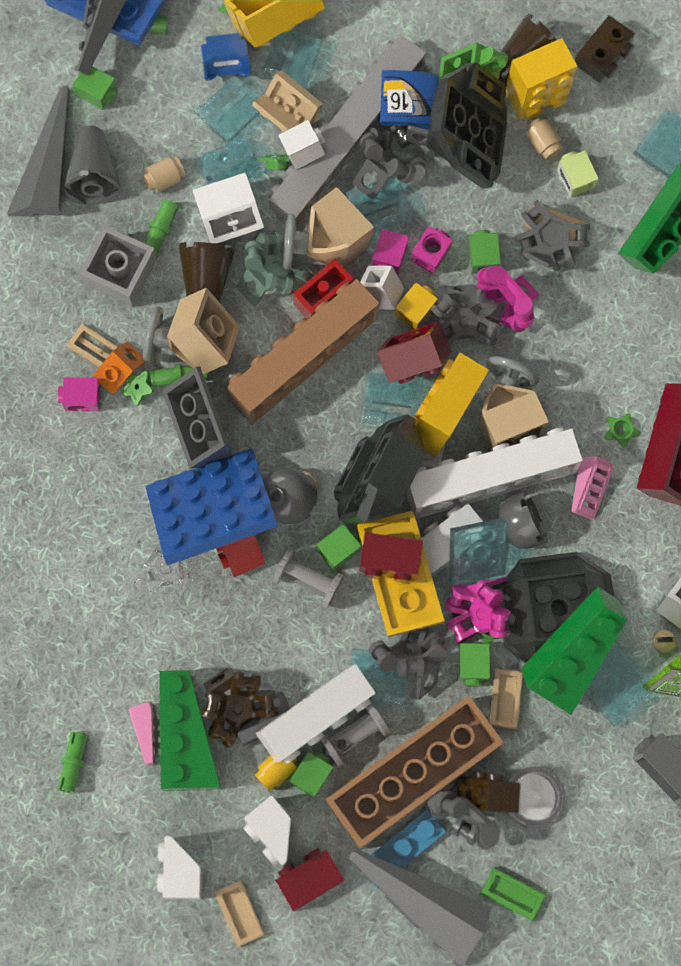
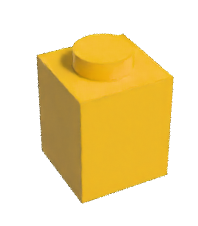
(416, 305)

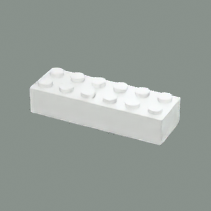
(494, 472)

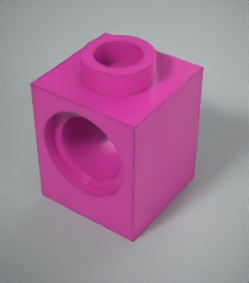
(390, 250)
(426, 259)
(79, 394)

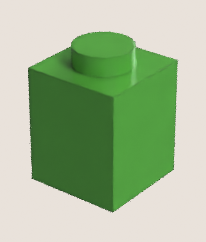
(96, 88)
(483, 250)
(339, 546)
(474, 664)
(312, 773)

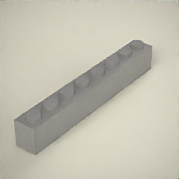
(343, 133)

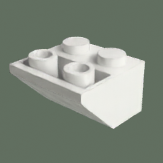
(228, 208)
(273, 828)
(181, 873)

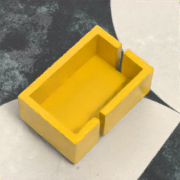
(268, 18)
(541, 79)
(447, 401)

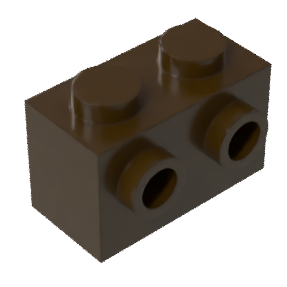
(604, 49)
(491, 792)

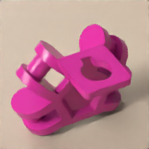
(519, 306)
(483, 610)

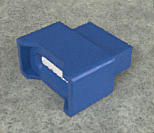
(225, 56)

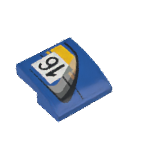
(407, 98)

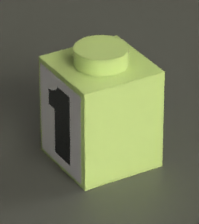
(577, 173)

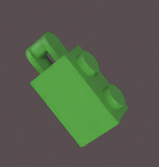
(485, 56)

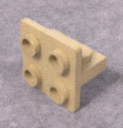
(288, 103)

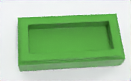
(513, 894)

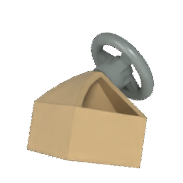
(333, 232)
(199, 333)
(508, 410)

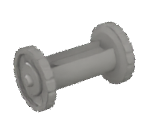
(308, 578)
(355, 734)

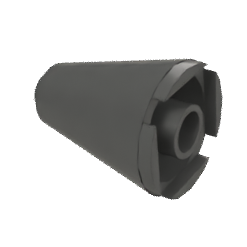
(91, 168)

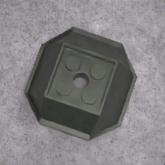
(470, 123)
(379, 471)
(537, 585)

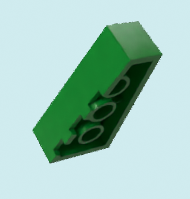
(658, 231)
(575, 651)
(184, 745)

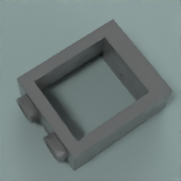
(662, 763)

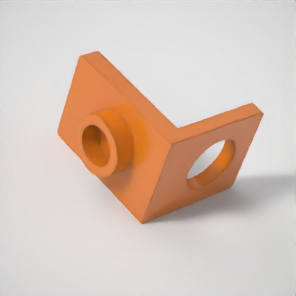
(118, 367)

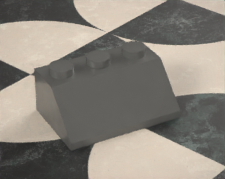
(196, 419)

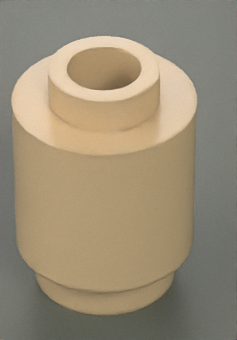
(544, 138)
(164, 174)

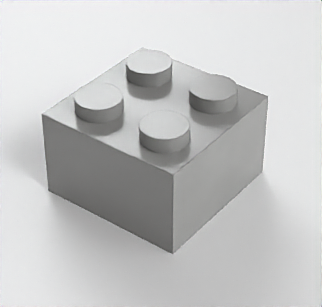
(118, 265)

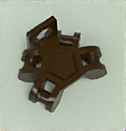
(236, 705)

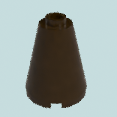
(524, 40)
(205, 267)

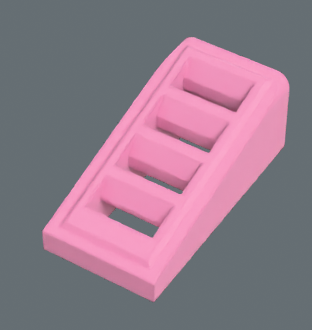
(593, 477)
(143, 722)

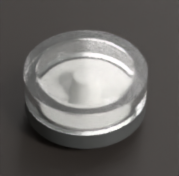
(540, 797)

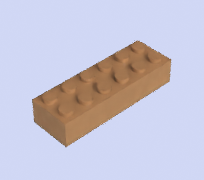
(303, 351)
(414, 772)

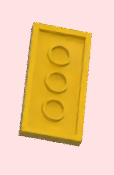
(404, 605)

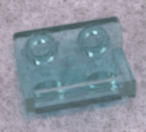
(228, 161)

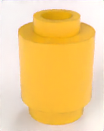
(275, 774)

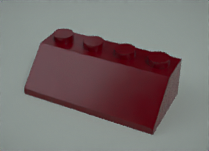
(662, 463)

